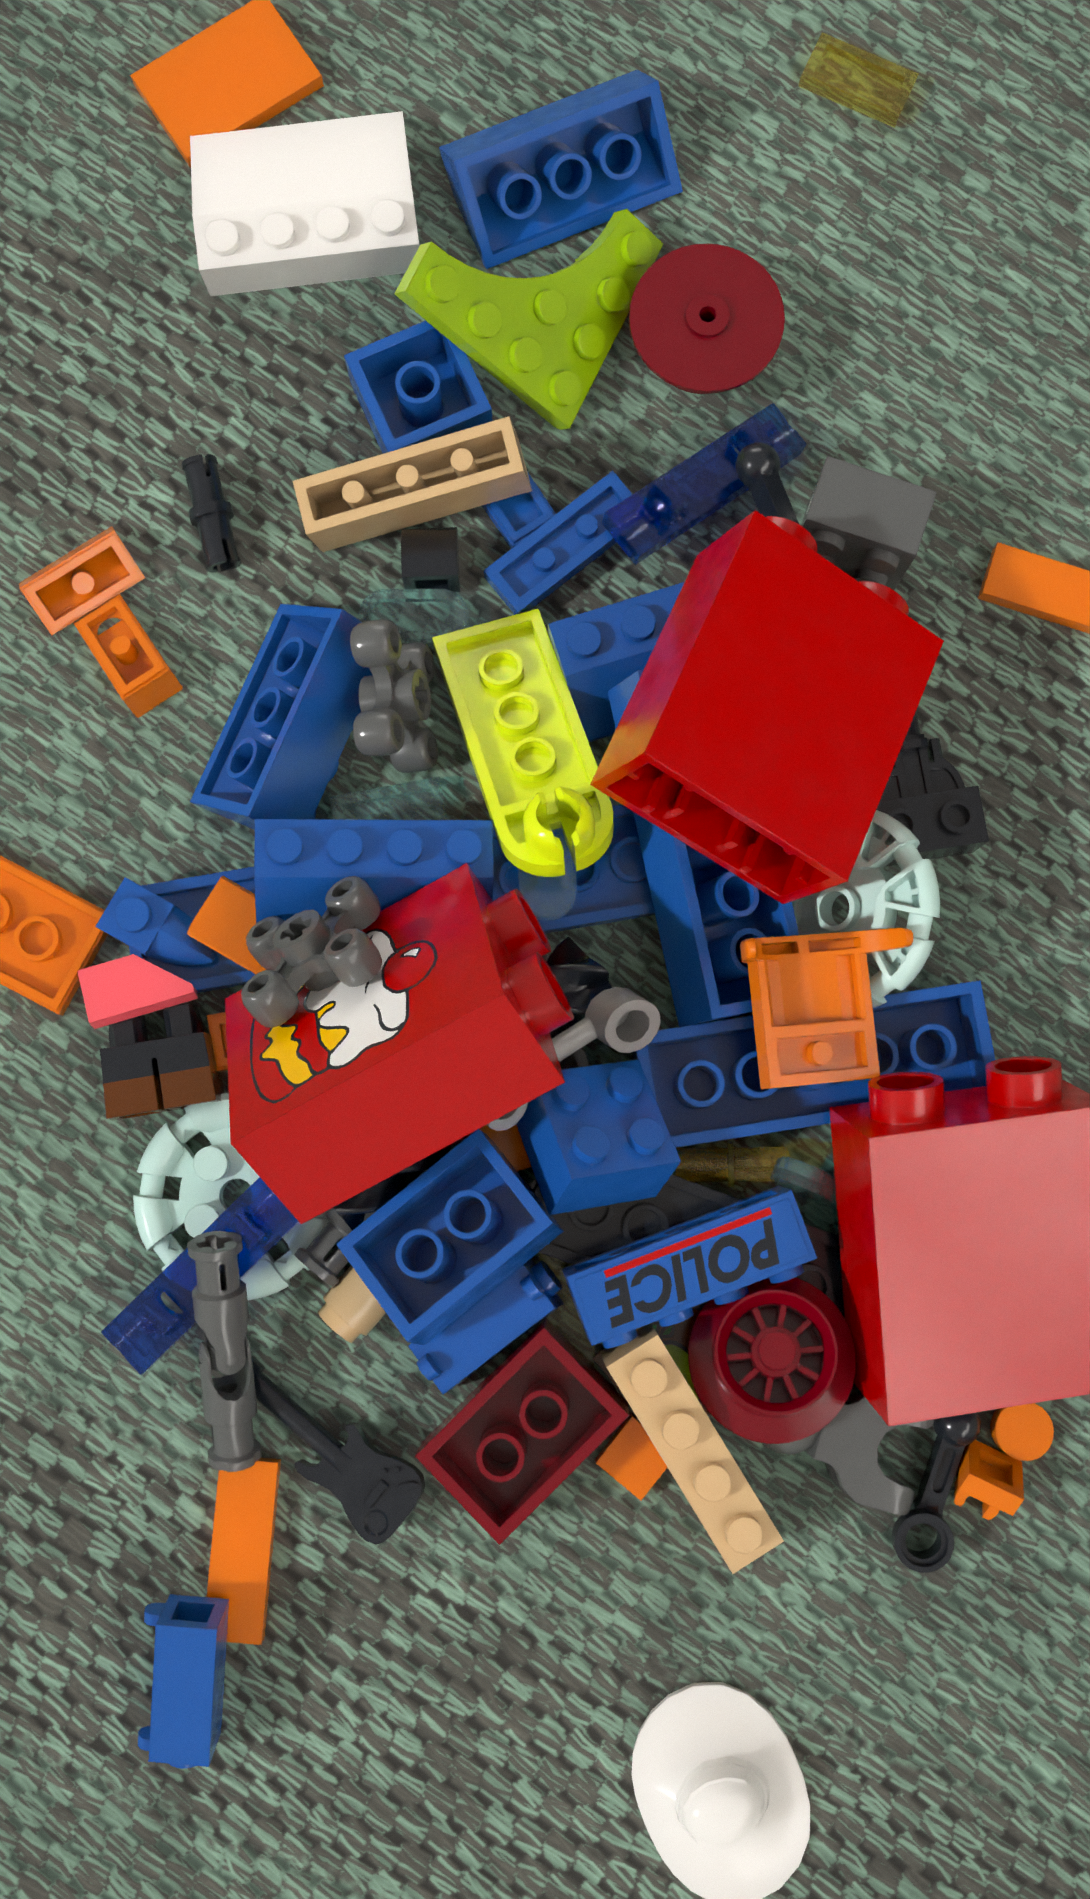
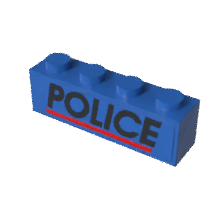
(690, 1265)

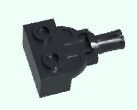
(932, 800)

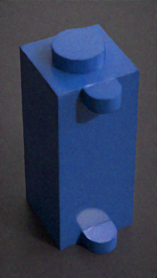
(489, 1326)
(186, 1680)

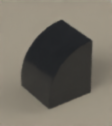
(430, 558)

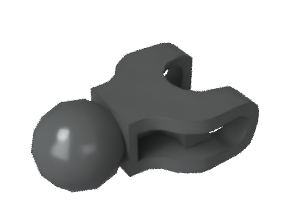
(851, 1455)

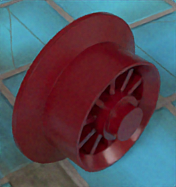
(706, 318)
(773, 1361)

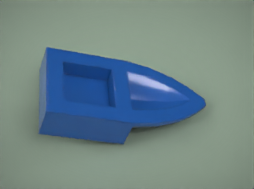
(152, 926)

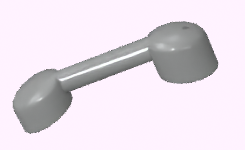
(613, 1017)

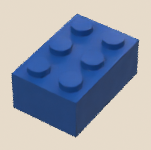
(449, 1238)

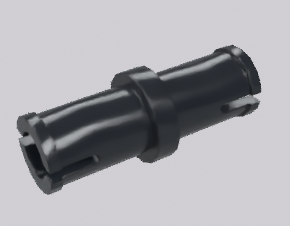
(211, 513)

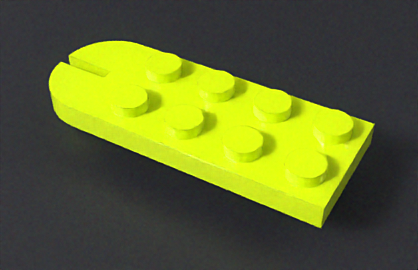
(526, 743)

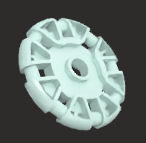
(874, 901)
(201, 1194)

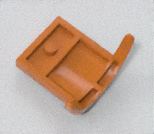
(815, 1005)

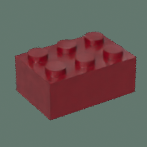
(522, 1431)

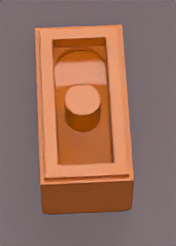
(128, 657)

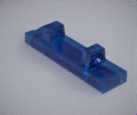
(696, 486)
(148, 1326)

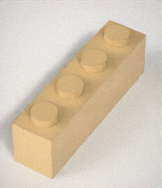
(412, 485)
(691, 1448)

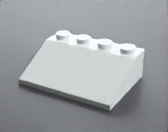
(303, 203)

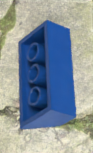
(563, 167)
(605, 649)
(287, 720)
(305, 857)

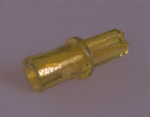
(728, 1163)

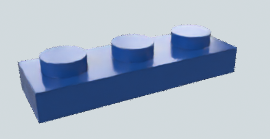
(557, 548)

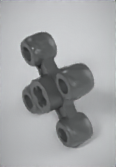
(393, 697)
(312, 951)

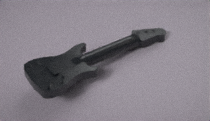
(370, 1484)

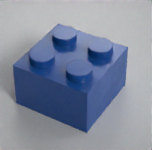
(416, 387)
(598, 1139)

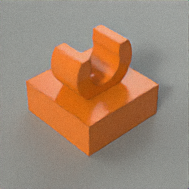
(989, 1478)

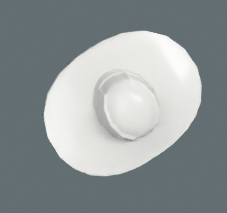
(721, 1792)

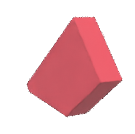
(130, 989)

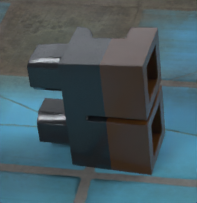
(159, 1073)

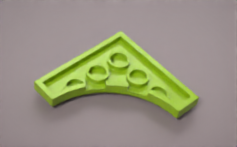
(537, 332)

